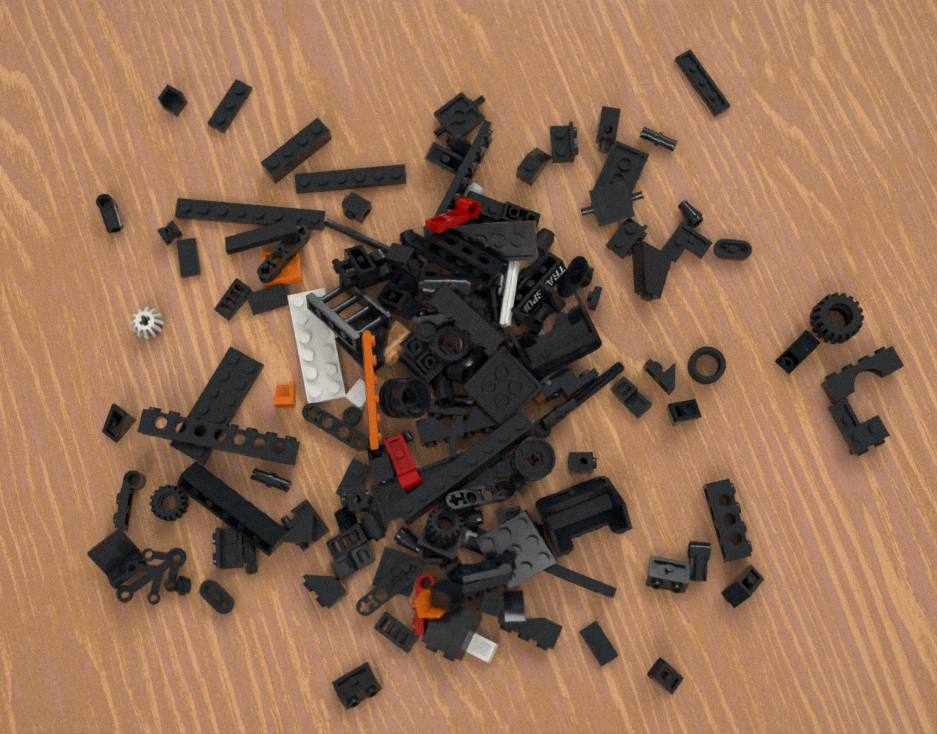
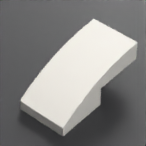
(482, 648)

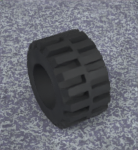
(849, 311)

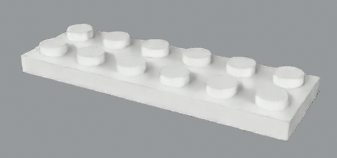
(316, 352)

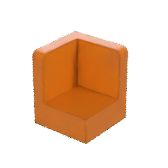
(285, 396)
(425, 608)

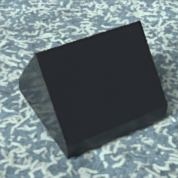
(345, 519)

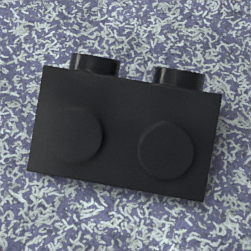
(866, 434)

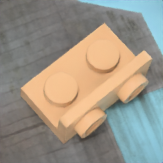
(396, 336)

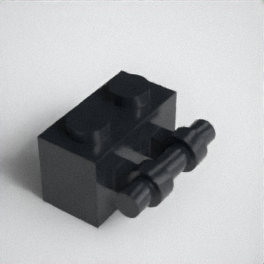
(359, 268)

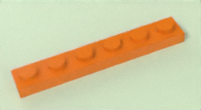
(372, 398)

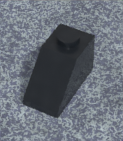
(443, 158)
(532, 166)
(380, 464)
(742, 586)

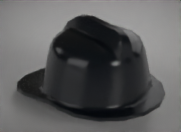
(578, 276)

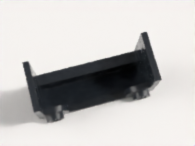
(559, 345)

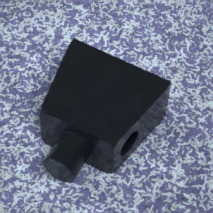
(608, 124)

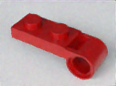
(465, 210)
(403, 462)
(421, 624)

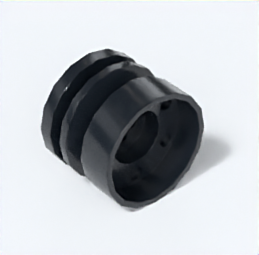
(404, 397)
(541, 452)

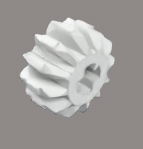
(153, 319)

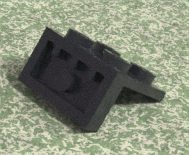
(112, 555)

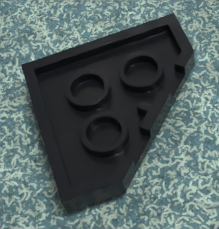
(381, 340)

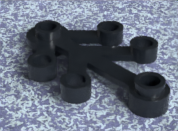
(154, 573)

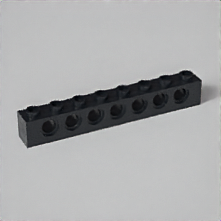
(148, 427)

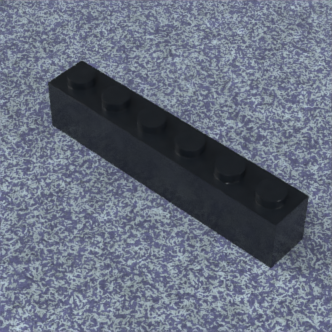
(232, 508)

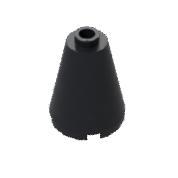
(431, 283)

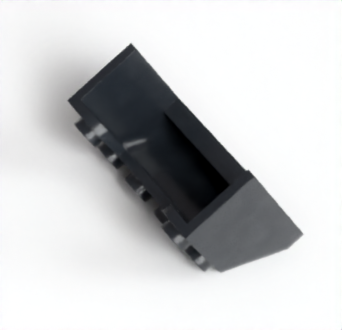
(581, 511)

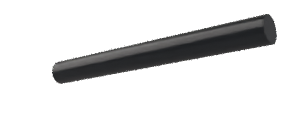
(353, 234)

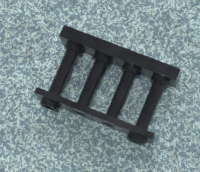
(342, 327)

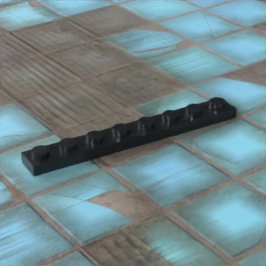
(247, 213)

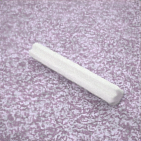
(509, 293)

